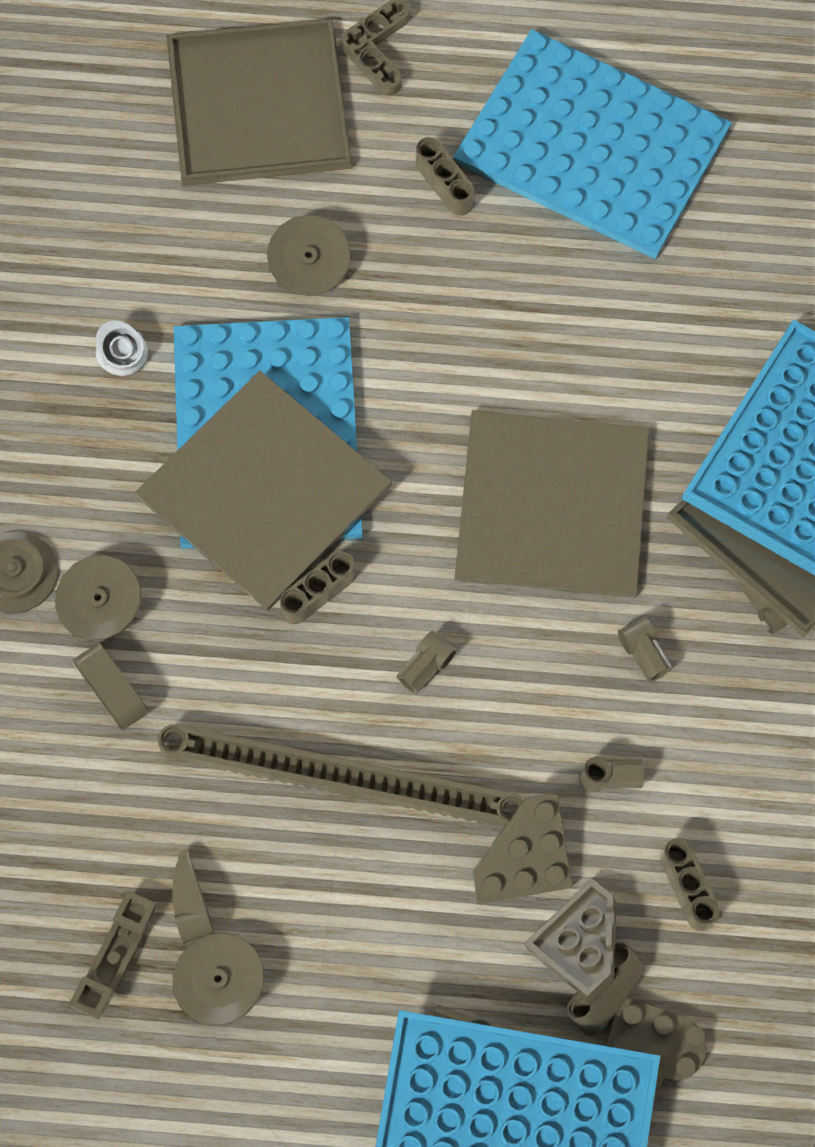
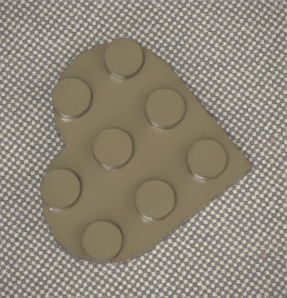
(660, 1033)

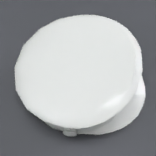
(120, 348)

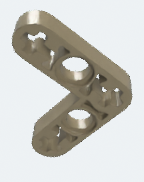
(368, 42)

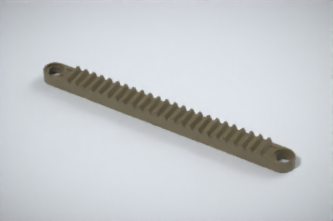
(338, 775)

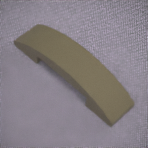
(114, 956)

